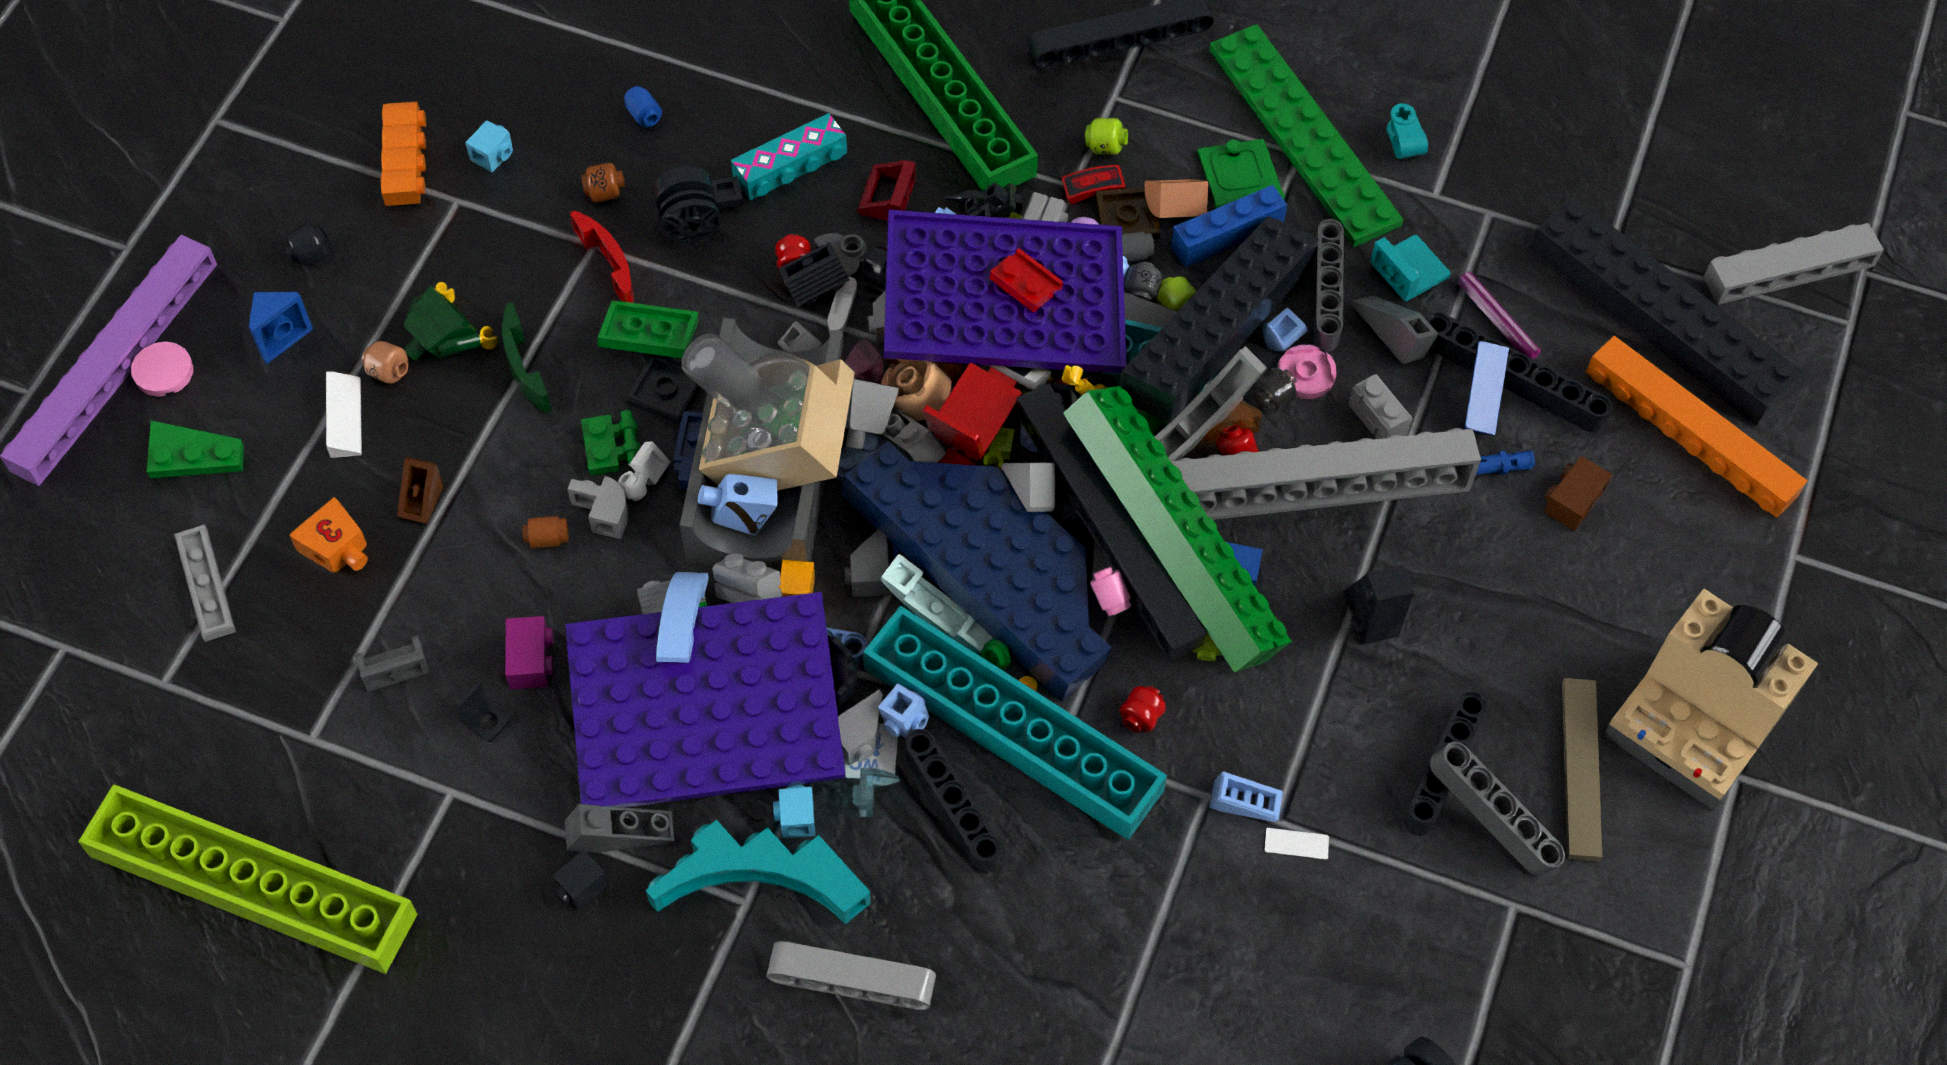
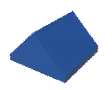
(277, 322)

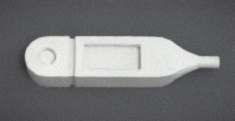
(842, 306)

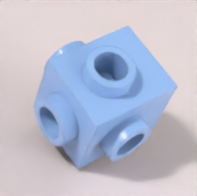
(903, 711)

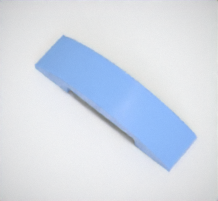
(679, 616)

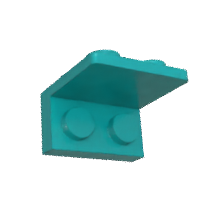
(1408, 266)

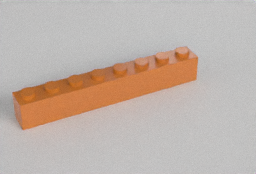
(1696, 426)

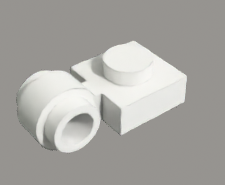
(648, 468)

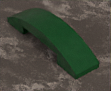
(530, 384)

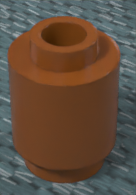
(546, 532)

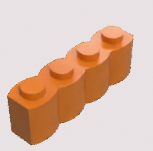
(402, 153)

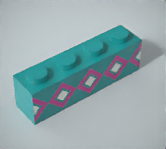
(789, 156)

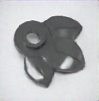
(842, 247)

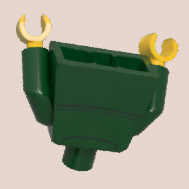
(441, 326)

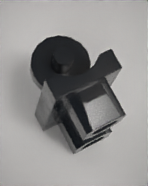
(999, 200)

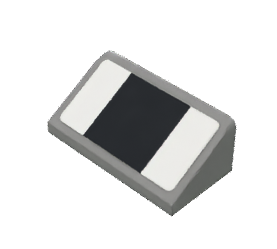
(1028, 377)

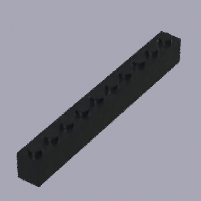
(1110, 524)

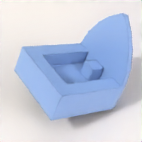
(1283, 330)

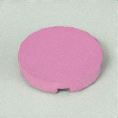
(162, 369)
(1312, 369)

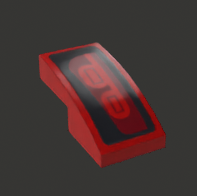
(1086, 182)

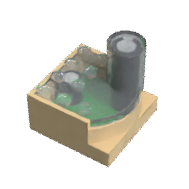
(770, 414)

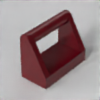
(904, 173)

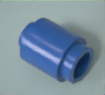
(642, 106)

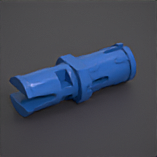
(1504, 462)

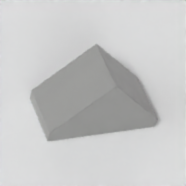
(1033, 484)

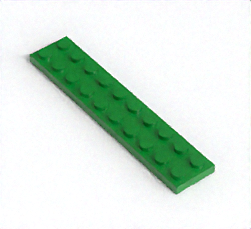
(1306, 135)

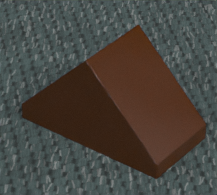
(419, 490)

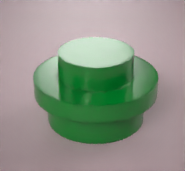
(996, 653)

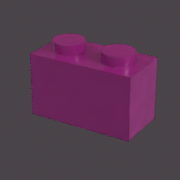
(527, 652)

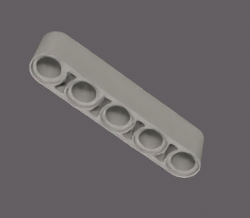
(851, 975)

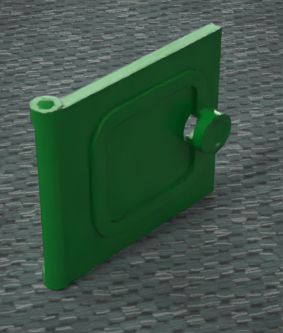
(1239, 175)

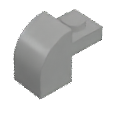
(607, 505)

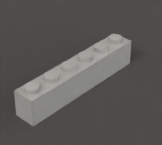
(1792, 263)

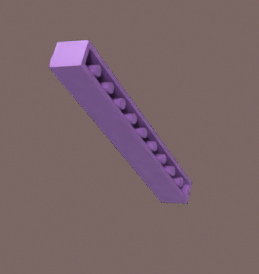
(108, 360)

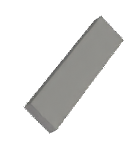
(204, 583)

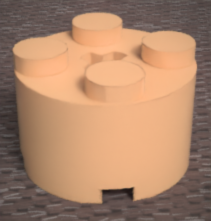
(919, 385)

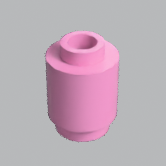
(1111, 591)

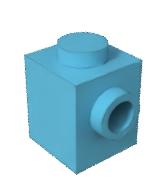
(489, 146)
(795, 811)

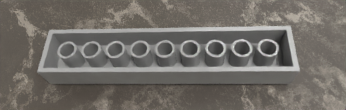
(1333, 473)

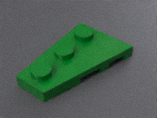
(191, 452)

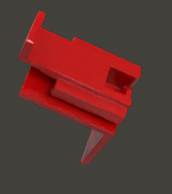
(974, 410)

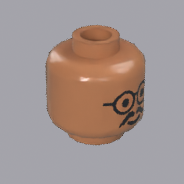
(384, 362)

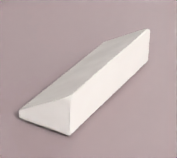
(343, 415)

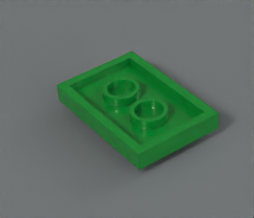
(648, 329)

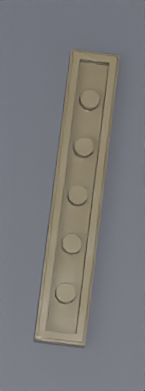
(1581, 770)

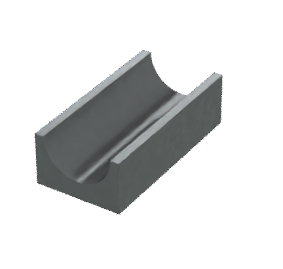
(794, 522)

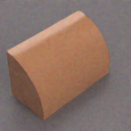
(1177, 197)

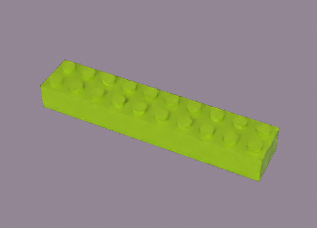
(249, 878)

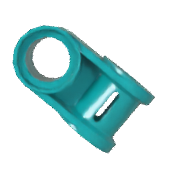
(1406, 132)

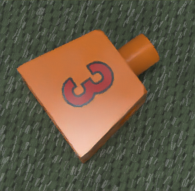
(331, 538)

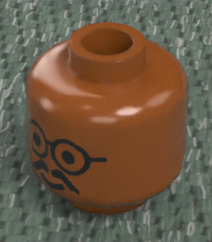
(602, 182)

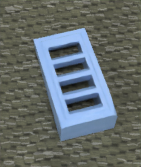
(1237, 784)

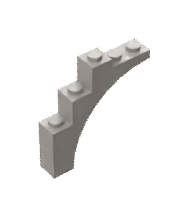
(1211, 404)

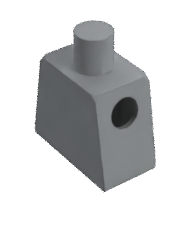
(868, 410)

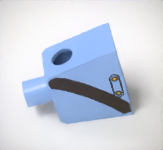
(741, 502)

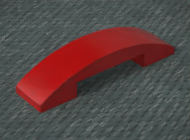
(592, 235)

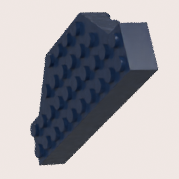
(991, 556)

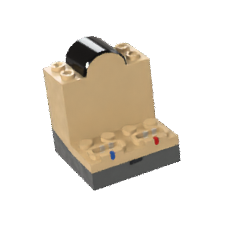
(1711, 696)

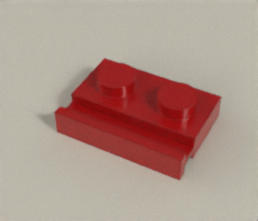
(1026, 280)

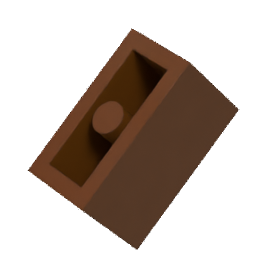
(1577, 493)

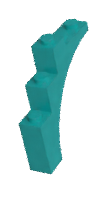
(763, 859)

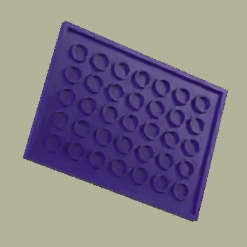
(951, 312)
(734, 719)

